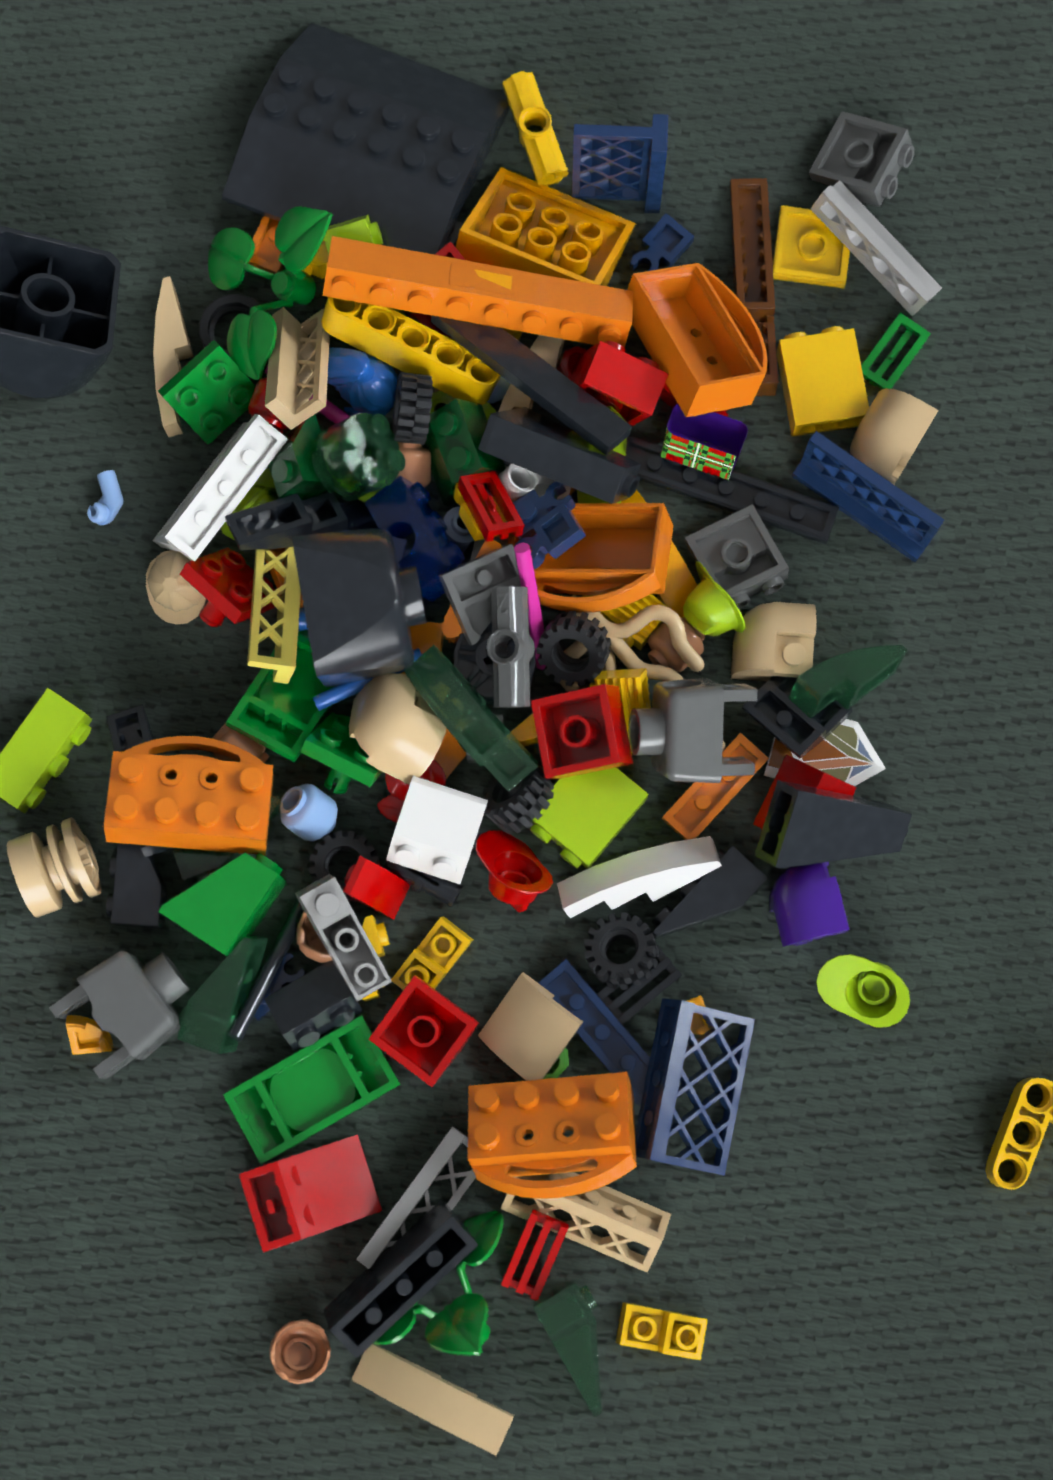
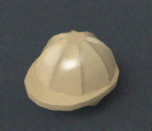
(169, 592)

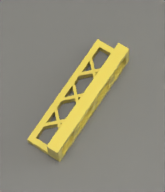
(285, 630)

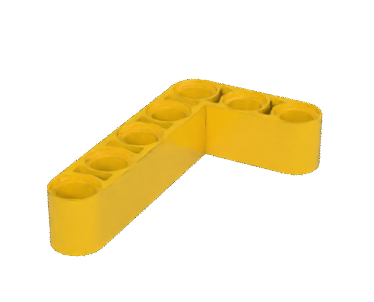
(411, 347)
(1006, 1147)

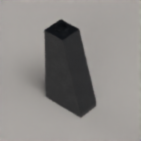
(559, 454)
(827, 826)

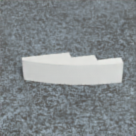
(649, 870)

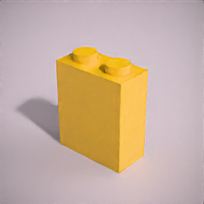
(822, 380)

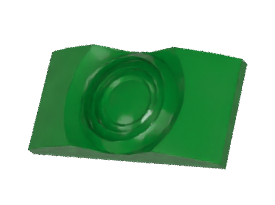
(282, 713)
(311, 1090)

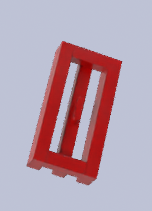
(484, 507)
(522, 1285)

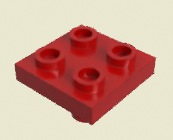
(225, 584)

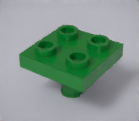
(209, 392)
(342, 753)

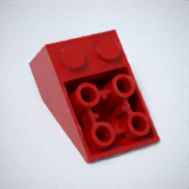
(310, 1193)

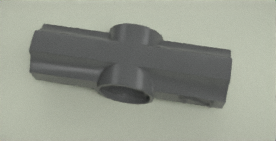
(509, 622)

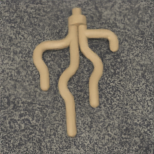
(625, 653)

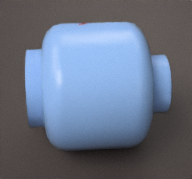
(308, 812)

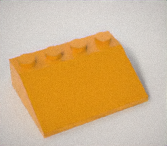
(543, 232)

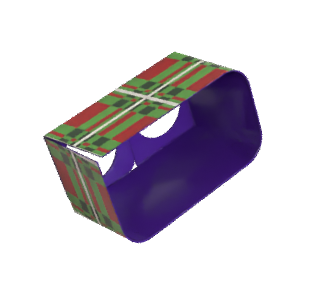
(686, 440)

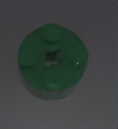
(357, 456)

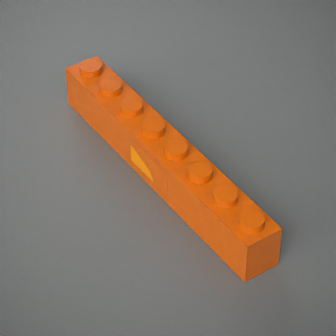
(477, 292)

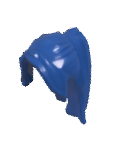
(362, 381)

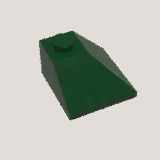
(293, 465)

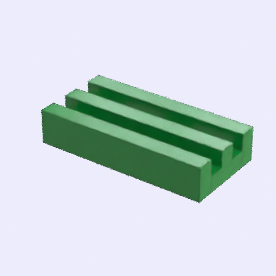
(876, 379)

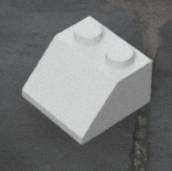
(436, 830)

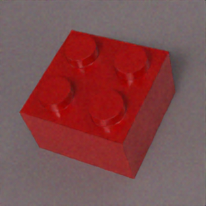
(620, 380)
(581, 731)

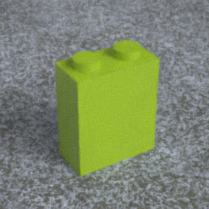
(588, 814)

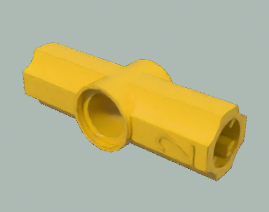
(540, 146)

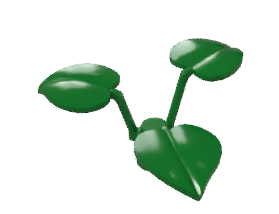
(298, 238)
(462, 1325)

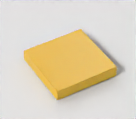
(808, 250)

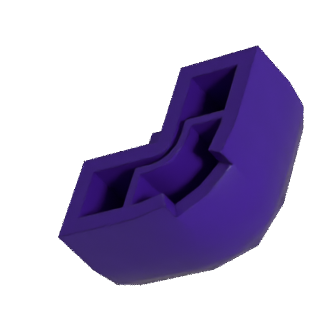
(807, 904)

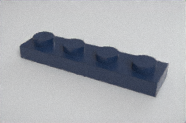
(600, 1027)

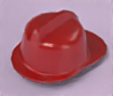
(513, 869)

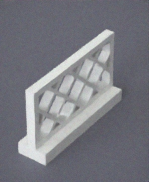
(221, 488)

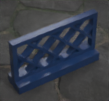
(646, 165)
(867, 497)
(667, 1072)

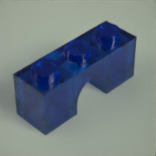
(405, 510)

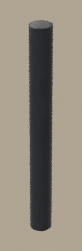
(266, 974)

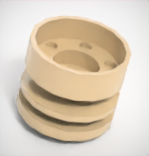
(48, 869)

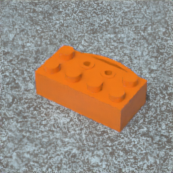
(692, 301)
(618, 558)
(188, 810)
(592, 1106)

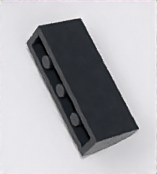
(399, 1278)

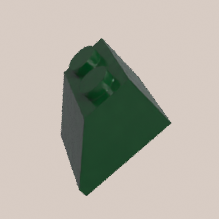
(454, 445)

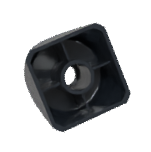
(54, 313)
(357, 604)

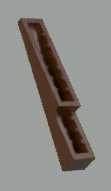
(754, 265)

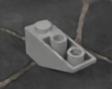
(343, 936)

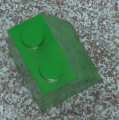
(228, 901)

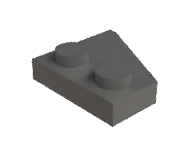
(471, 585)

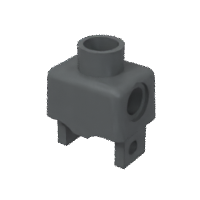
(687, 730)
(130, 1003)

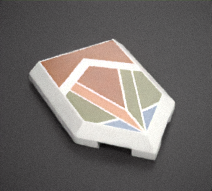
(842, 754)

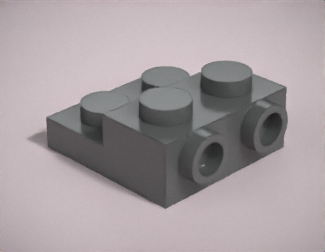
(864, 157)
(740, 556)

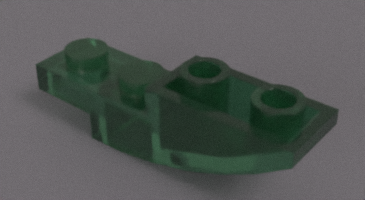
(470, 719)

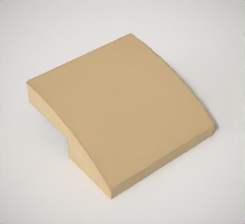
(529, 1029)

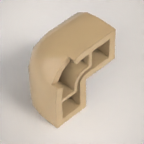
(891, 432)
(775, 642)
(396, 727)

